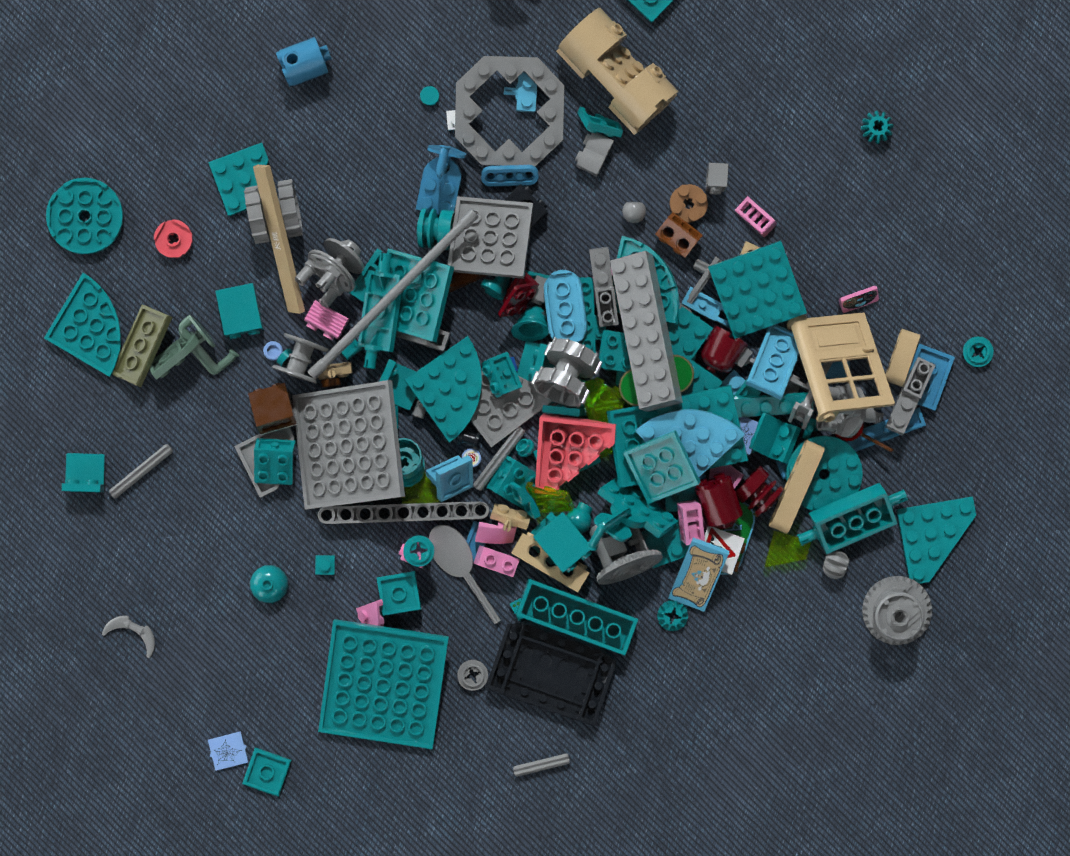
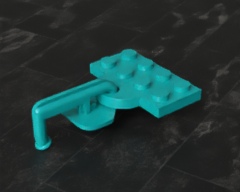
(629, 510)

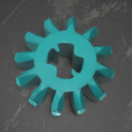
(870, 123)

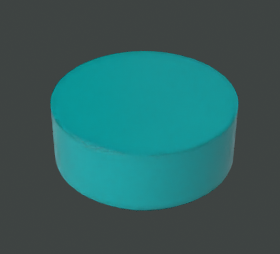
(429, 96)

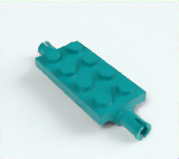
(382, 331)

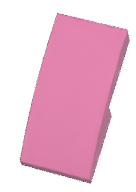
(494, 534)

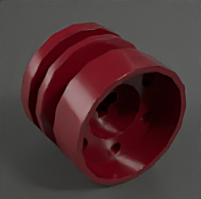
(758, 491)

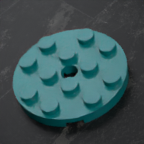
(65, 210)
(843, 469)

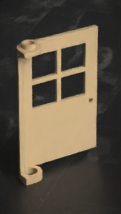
(836, 340)

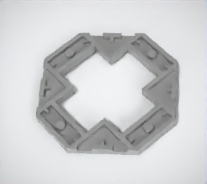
(551, 112)

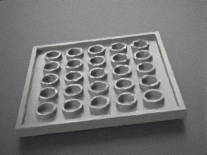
(348, 445)

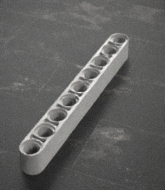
(394, 512)

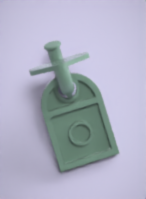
(187, 343)

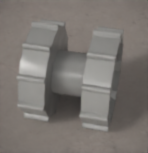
(289, 209)
(562, 382)

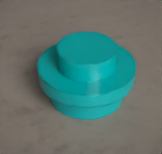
(525, 447)

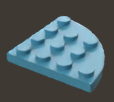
(701, 433)

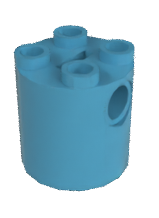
(303, 61)

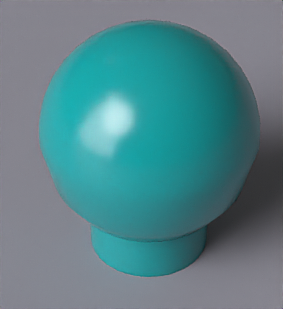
(581, 517)

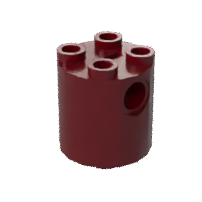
(718, 501)

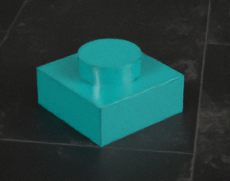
(325, 565)

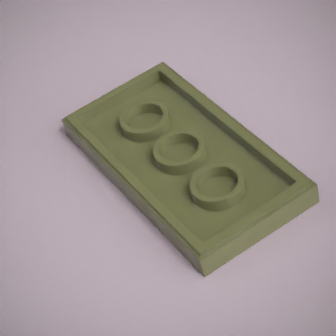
(141, 345)

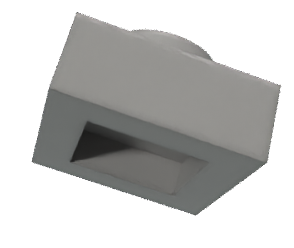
(744, 359)

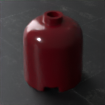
(721, 351)

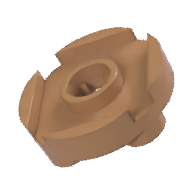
(698, 198)

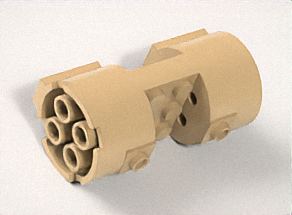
(597, 49)

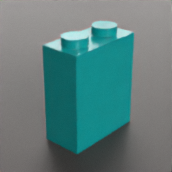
(239, 310)
(563, 542)

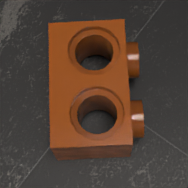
(681, 230)

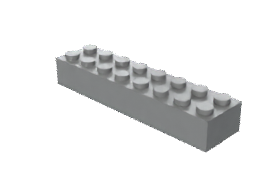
(646, 331)

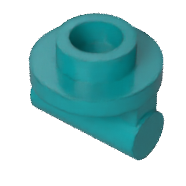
(811, 427)

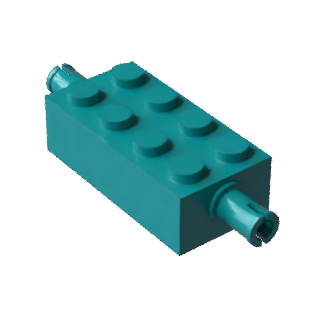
(853, 518)

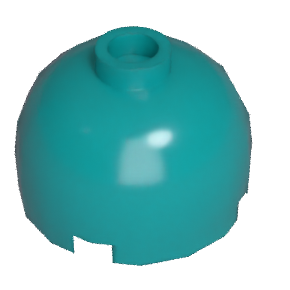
(269, 584)

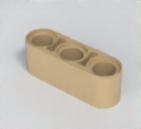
(902, 357)

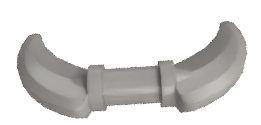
(124, 622)

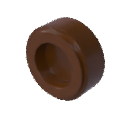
(334, 382)

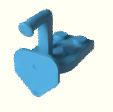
(438, 187)

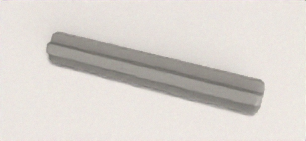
(498, 459)
(140, 471)

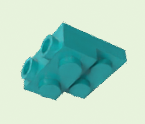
(669, 545)

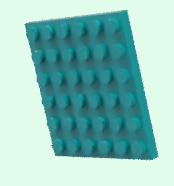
(383, 684)

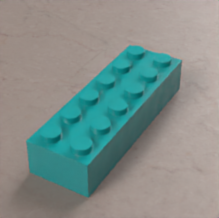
(576, 616)

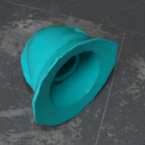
(531, 325)

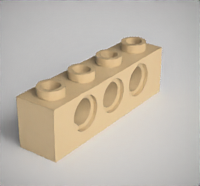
(521, 550)

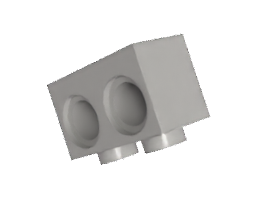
(716, 178)

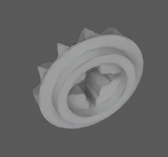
(468, 683)

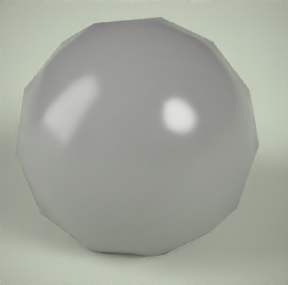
(634, 211)

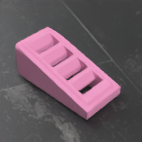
(767, 228)

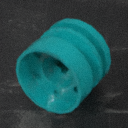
(432, 228)
(411, 456)

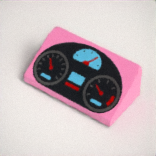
(859, 299)

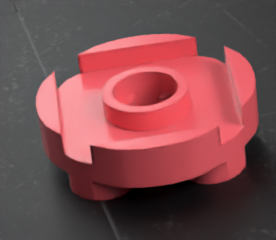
(171, 228)

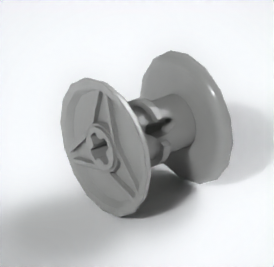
(300, 358)

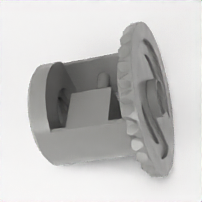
(626, 566)
(885, 604)

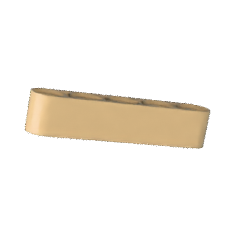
(796, 486)

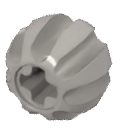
(835, 564)

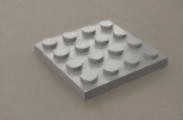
(495, 241)

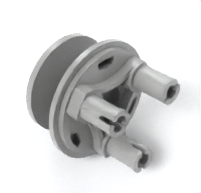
(332, 269)

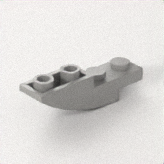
(603, 286)
(910, 395)

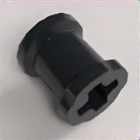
(469, 439)

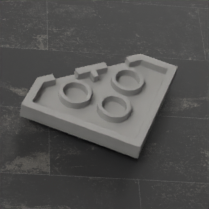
(246, 453)

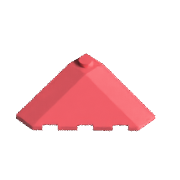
(567, 446)

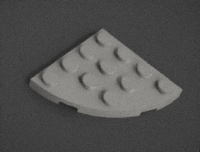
(501, 416)

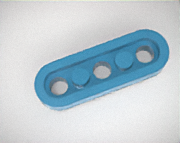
(501, 177)

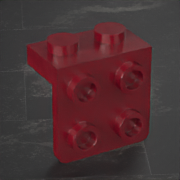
(518, 296)

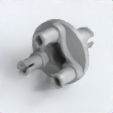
(849, 422)

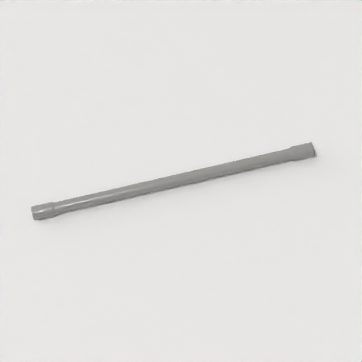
(464, 223)

